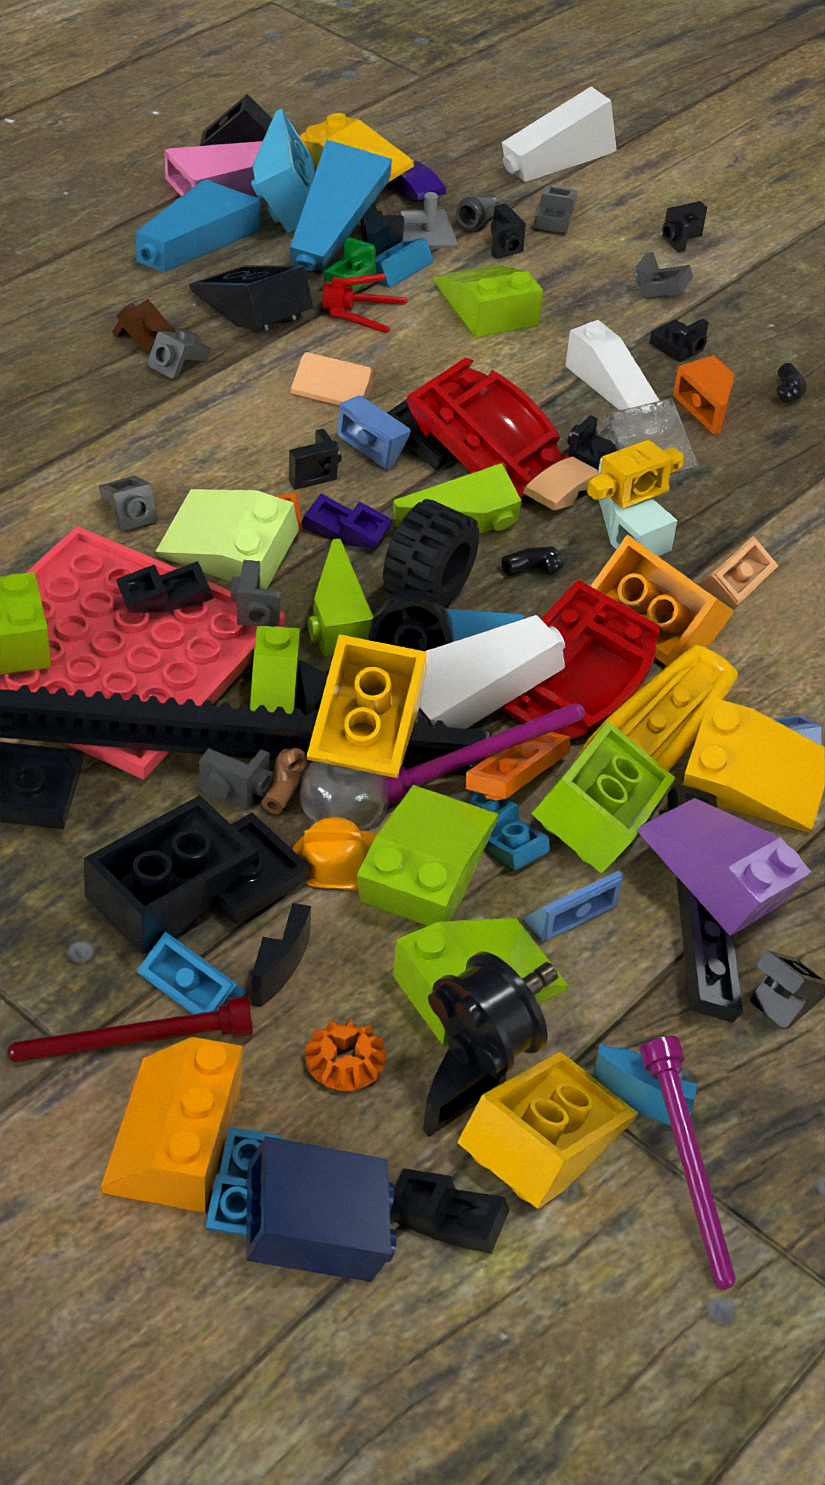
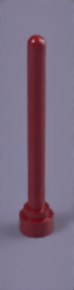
(229, 1018)

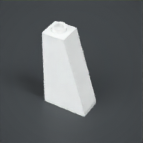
(562, 138)
(488, 671)

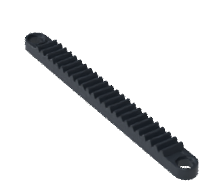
(191, 727)

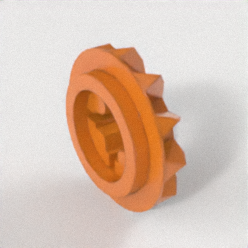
(346, 1072)

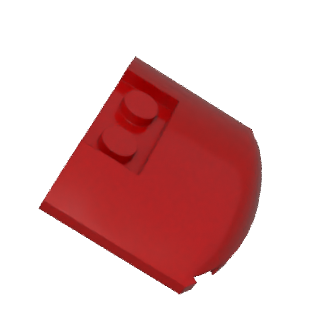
(486, 423)
(604, 659)

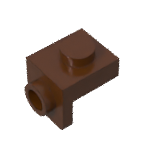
(142, 324)

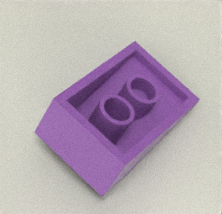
(726, 862)

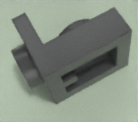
(131, 500)

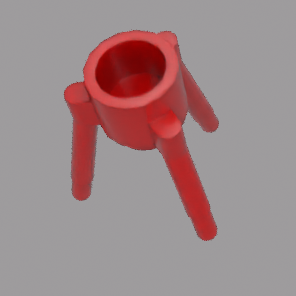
(339, 297)

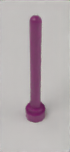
(482, 749)
(664, 1060)

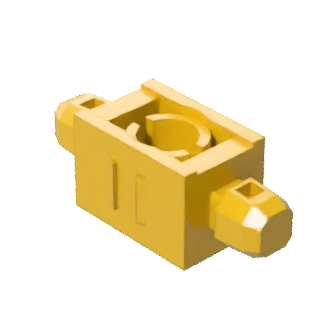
(635, 473)

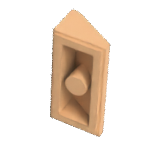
(331, 379)
(739, 573)

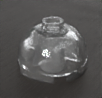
(343, 793)

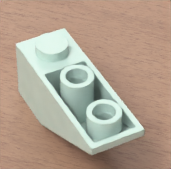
(643, 521)

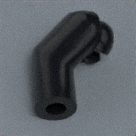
(794, 384)
(531, 557)

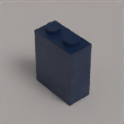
(319, 1210)

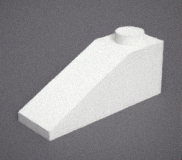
(607, 366)

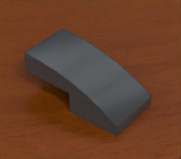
(555, 209)

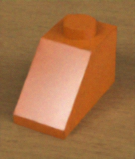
(705, 390)

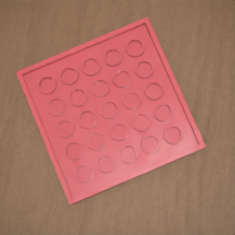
(112, 651)

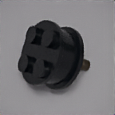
(492, 1012)

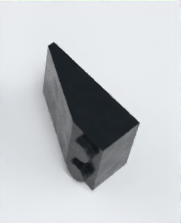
(257, 294)
(166, 872)

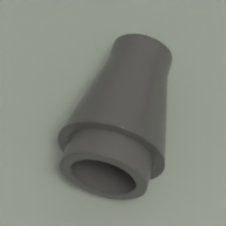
(476, 210)

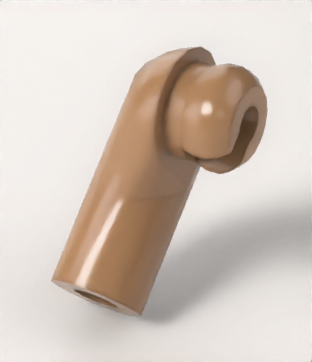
(286, 779)

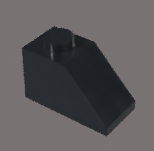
(239, 124)

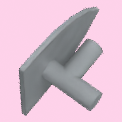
(429, 224)

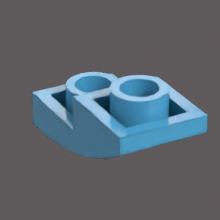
(511, 838)
(626, 1077)
(229, 1194)

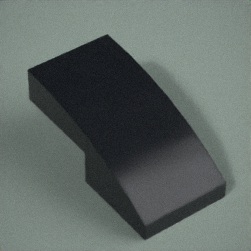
(150, 592)
(280, 958)
(440, 1211)

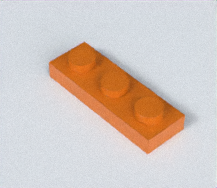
(513, 768)

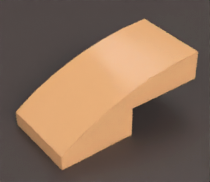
(560, 483)

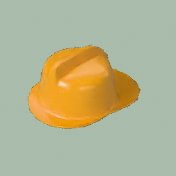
(334, 852)

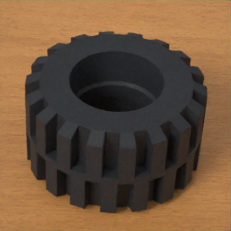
(431, 552)

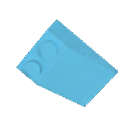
(283, 172)

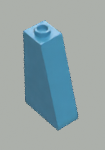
(337, 200)
(197, 225)

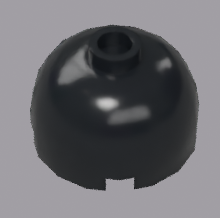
(412, 622)

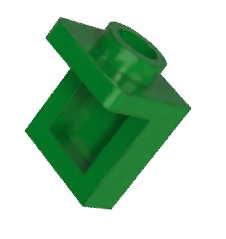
(357, 261)

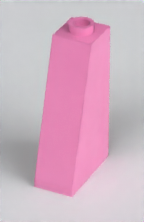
(223, 164)

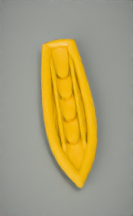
(670, 707)

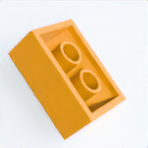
(665, 596)
(176, 1125)

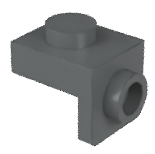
(661, 282)
(173, 348)
(254, 604)
(234, 780)

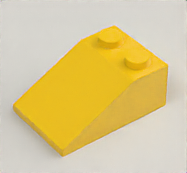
(354, 134)
(368, 706)
(757, 766)
(544, 1127)

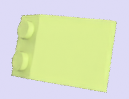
(231, 527)

